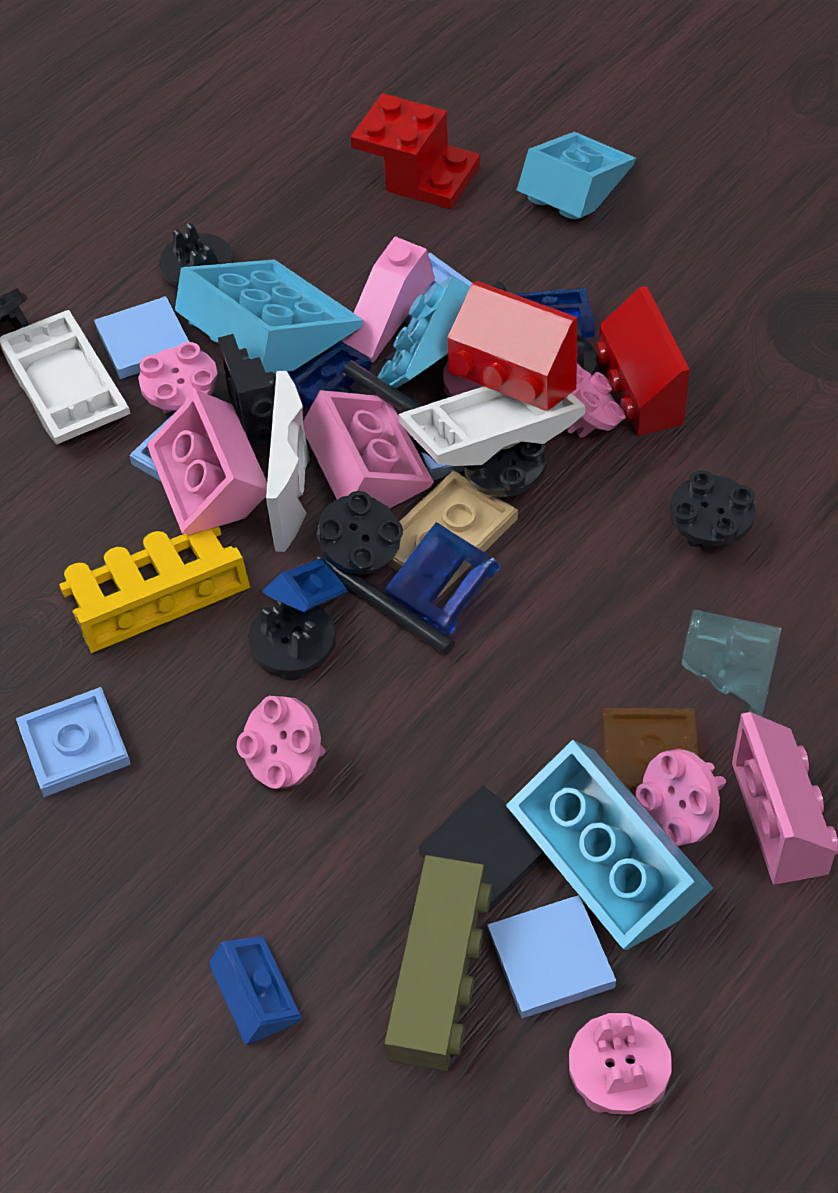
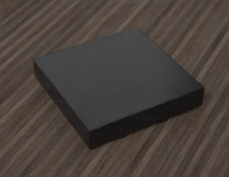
(487, 835)

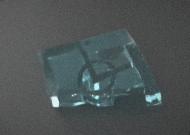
(732, 655)

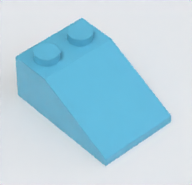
(572, 174)

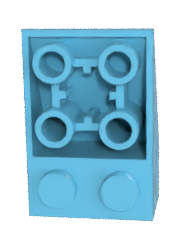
(427, 333)

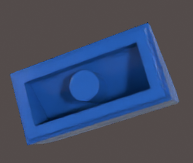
(306, 586)
(253, 988)

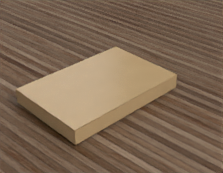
(460, 509)

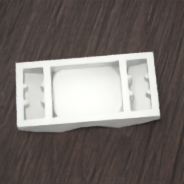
(62, 377)
(483, 422)
(286, 464)

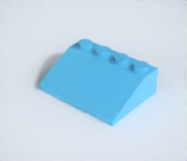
(265, 309)

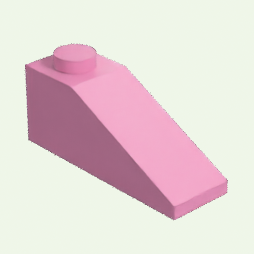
(391, 289)

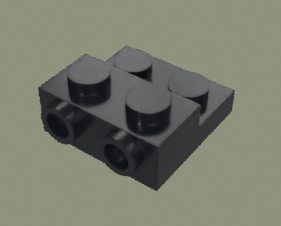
(248, 390)

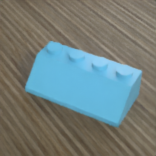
(608, 846)

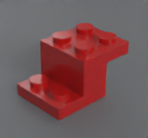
(416, 151)

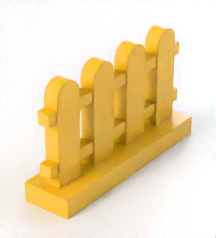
(160, 599)

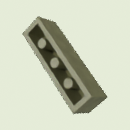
(436, 964)

